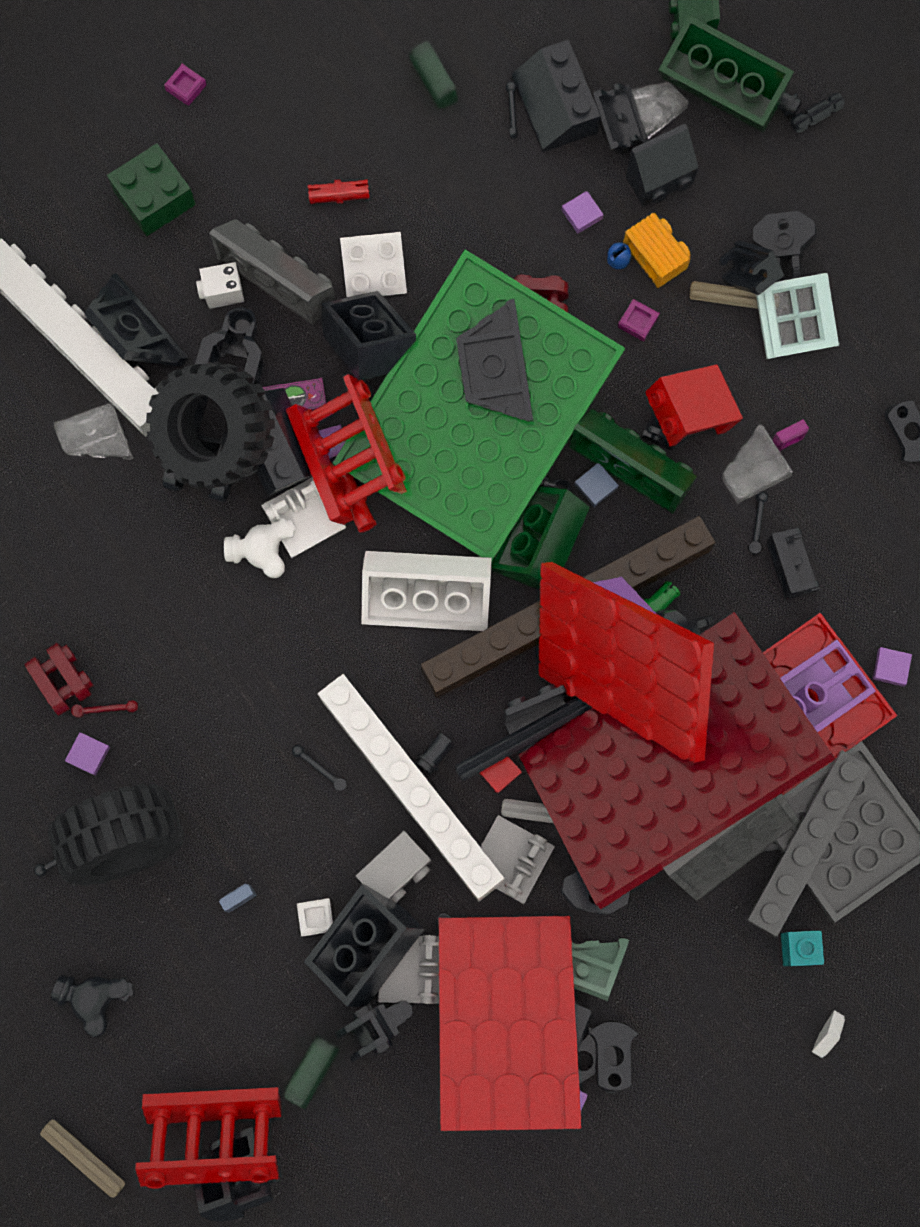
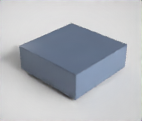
(596, 485)
(237, 897)

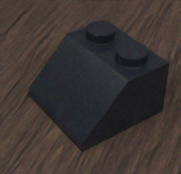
(662, 166)

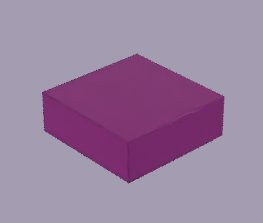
(185, 84)
(638, 320)
(790, 435)

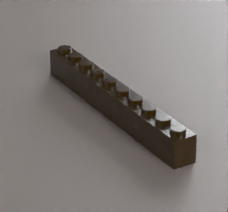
(521, 630)

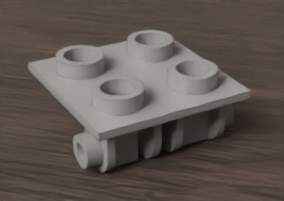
(516, 856)
(416, 975)

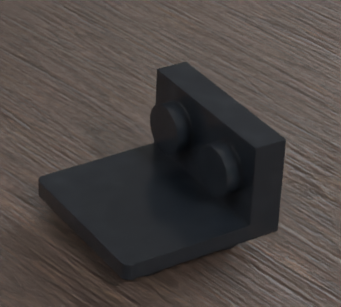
(523, 711)

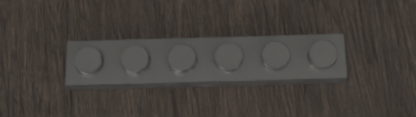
(808, 843)

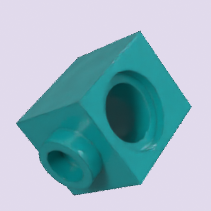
(802, 948)

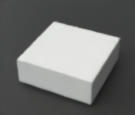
(315, 917)

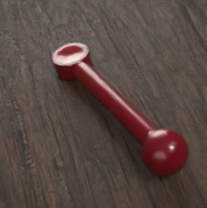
(79, 711)

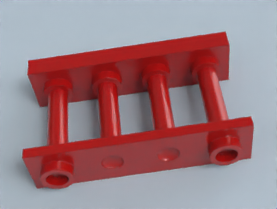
(317, 449)
(209, 1106)

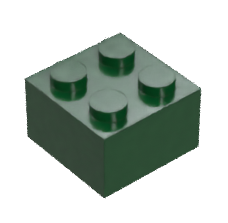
(151, 189)

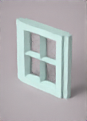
(797, 316)

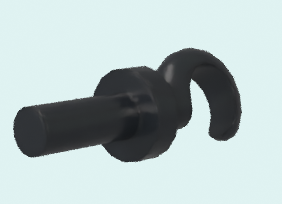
(546, 483)

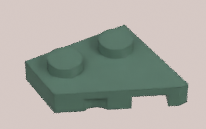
(597, 966)

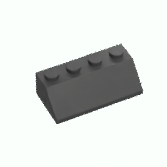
(272, 269)

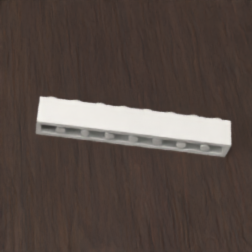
(74, 337)
(411, 788)

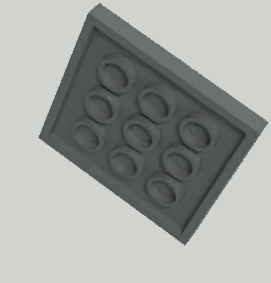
(870, 846)
(732, 848)

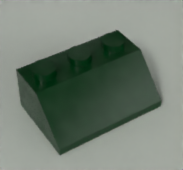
(541, 535)

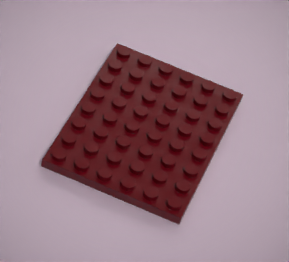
(638, 807)

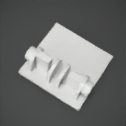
(373, 264)
(308, 514)

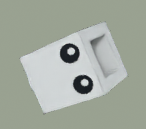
(220, 285)

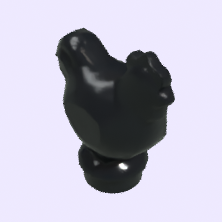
(91, 999)

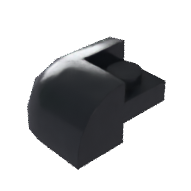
(229, 1199)

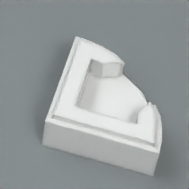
(829, 1034)

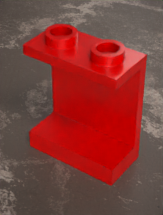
(693, 403)

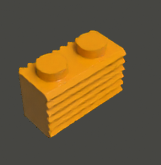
(657, 249)

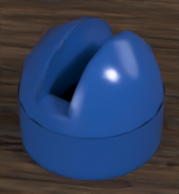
(622, 259)

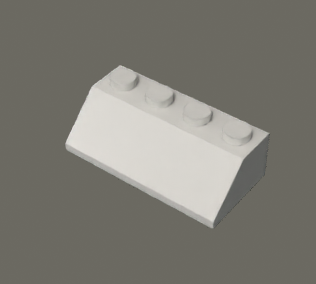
(425, 590)

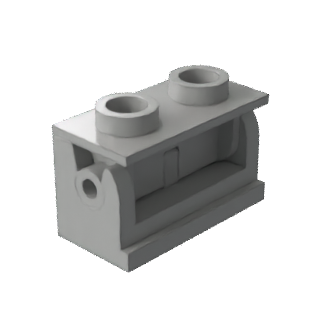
(396, 868)

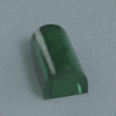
(433, 75)
(311, 1072)

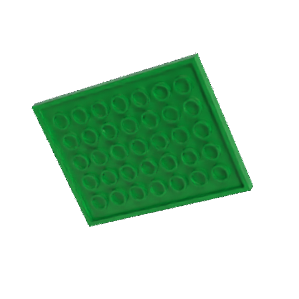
(464, 463)

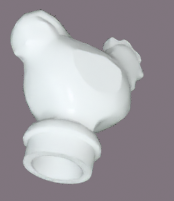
(261, 546)

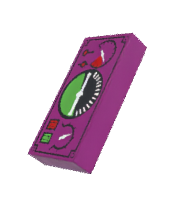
(304, 393)

